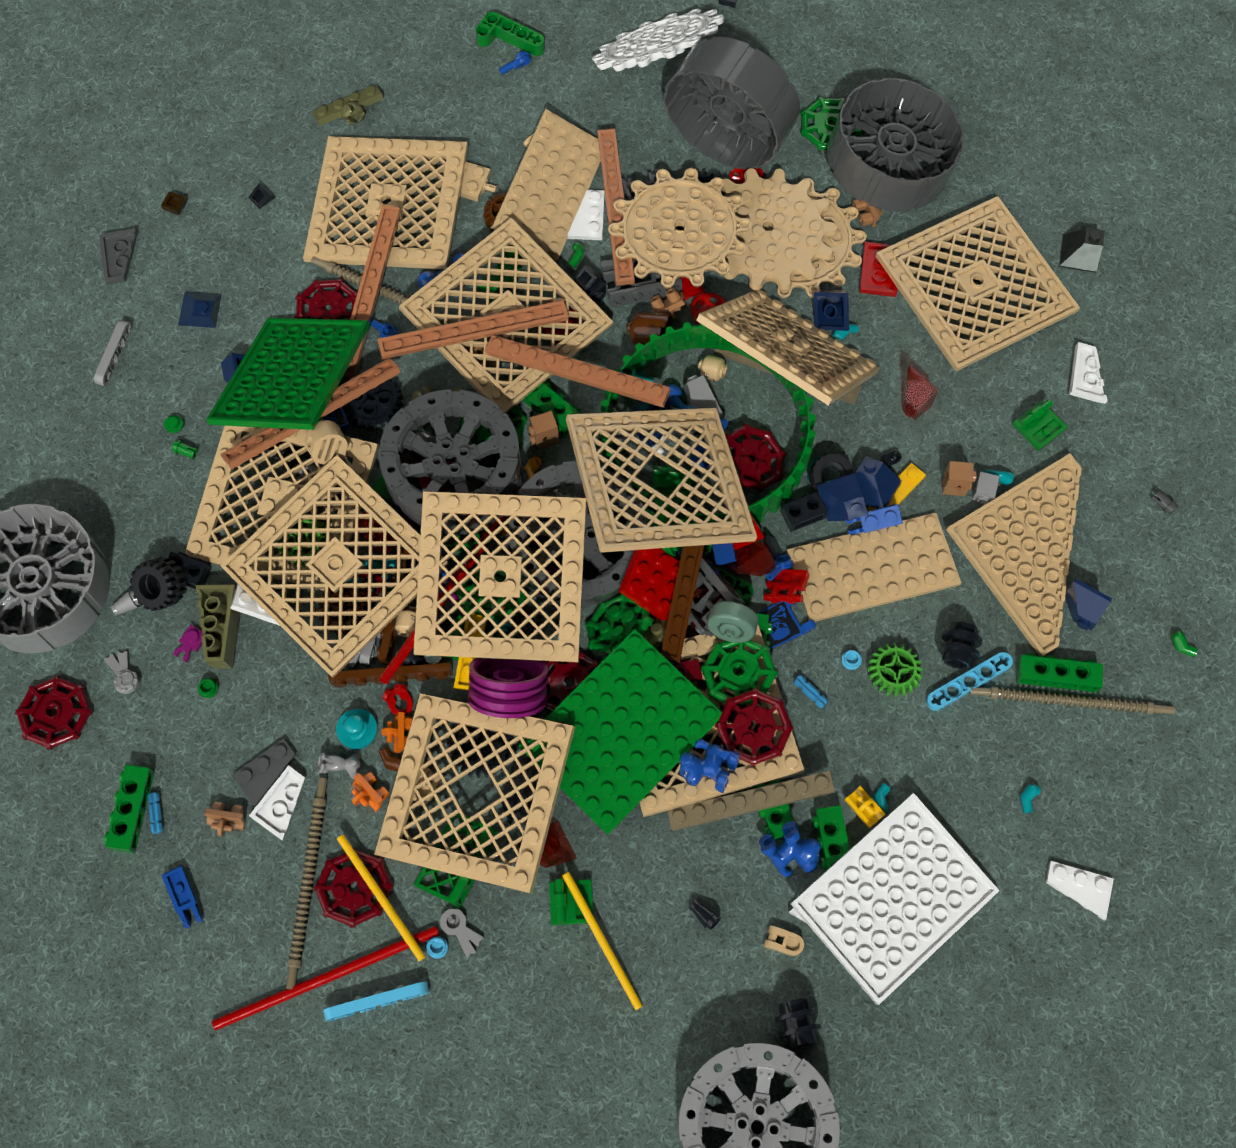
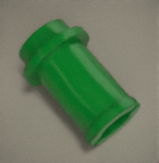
(184, 449)

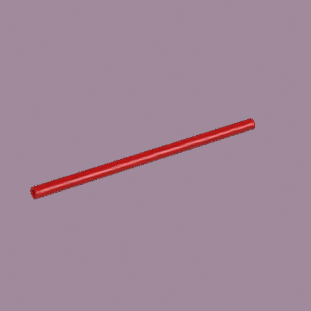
(409, 643)
(321, 979)

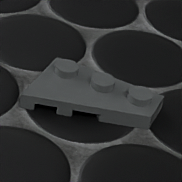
(117, 254)
(263, 771)

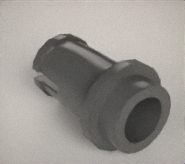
(1164, 502)

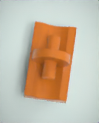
(401, 723)
(366, 794)

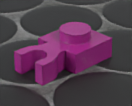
(191, 641)

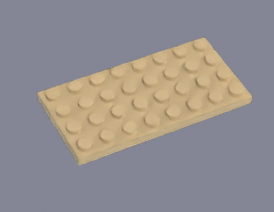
(551, 182)
(875, 567)

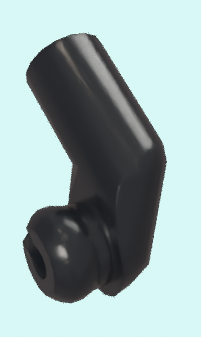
(891, 458)

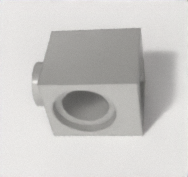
(985, 488)

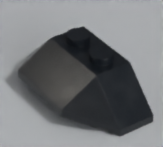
(525, 792)

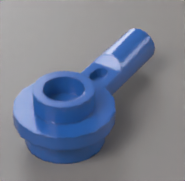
(522, 59)
(384, 329)
(782, 562)

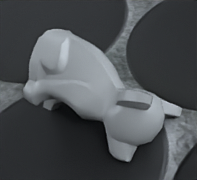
(336, 763)

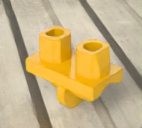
(864, 807)

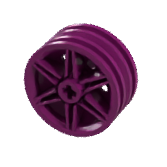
(507, 687)

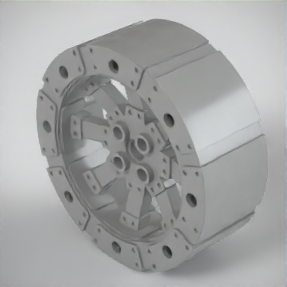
(27, 525)
(752, 1056)

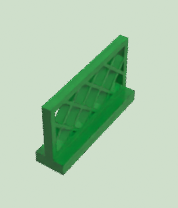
(463, 885)

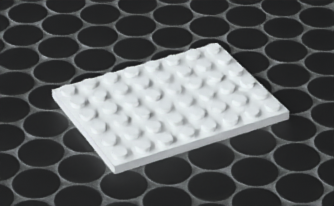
(894, 898)

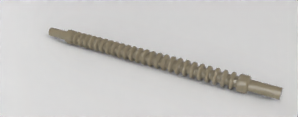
(332, 268)
(1148, 707)
(294, 963)

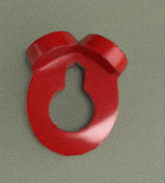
(400, 690)

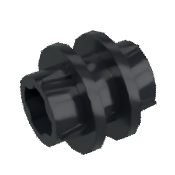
(960, 645)
(797, 1023)

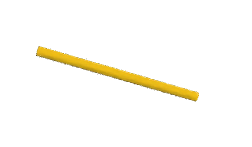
(381, 898)
(602, 941)

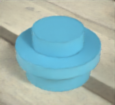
(851, 659)
(437, 947)

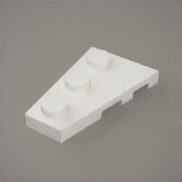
(589, 218)
(1085, 374)
(246, 604)
(279, 803)
(1084, 887)

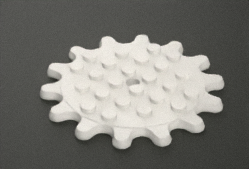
(658, 40)

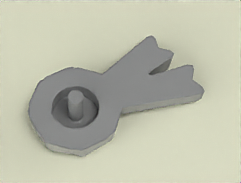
(126, 680)
(454, 923)

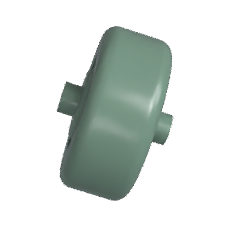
(732, 621)

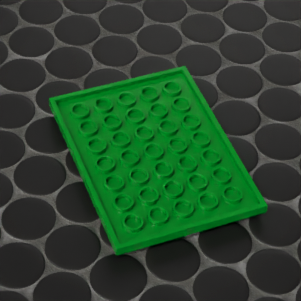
(289, 373)
(629, 730)

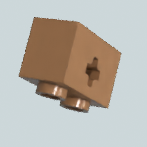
(543, 430)
(958, 478)

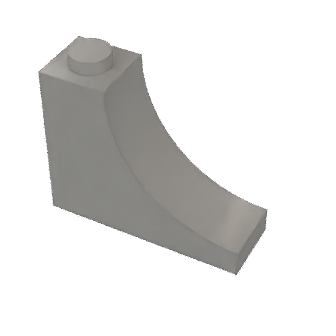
(700, 396)

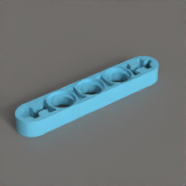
(974, 673)
(369, 1003)

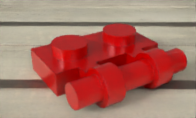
(787, 580)

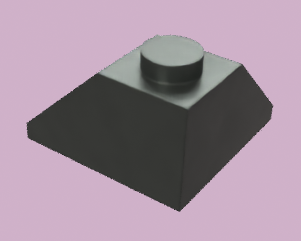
(1082, 249)

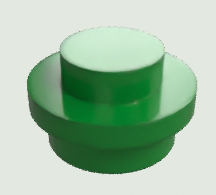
(173, 424)
(208, 688)

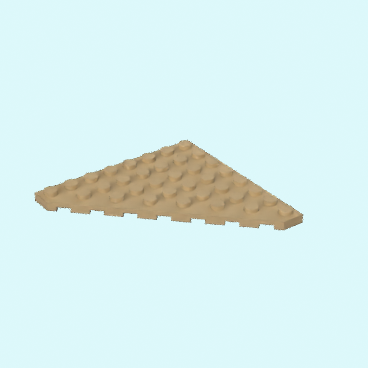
(1024, 549)

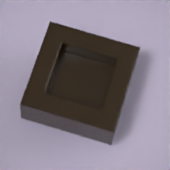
(173, 203)

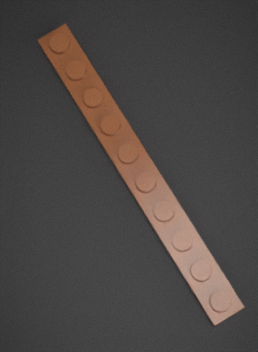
(614, 191)
(373, 275)
(472, 329)
(578, 371)
(343, 394)

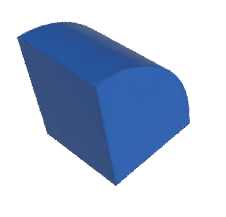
(724, 553)

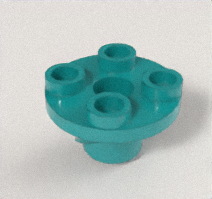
(356, 729)

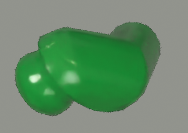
(577, 256)
(1181, 645)

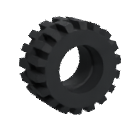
(145, 585)

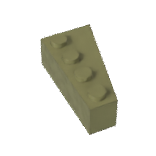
(218, 624)

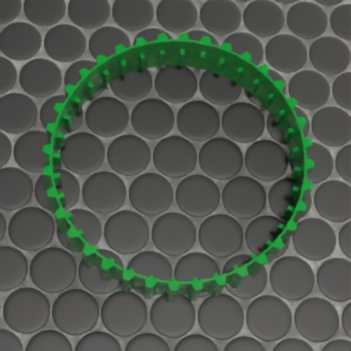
(703, 337)

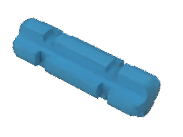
(810, 691)
(155, 813)

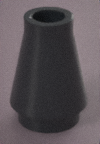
(706, 915)

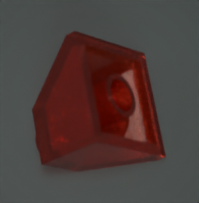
(917, 393)
(753, 560)
(556, 848)

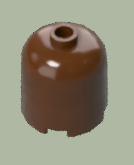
(647, 323)

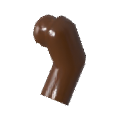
(389, 762)

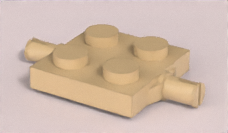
(475, 181)

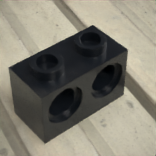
(805, 515)
(189, 566)

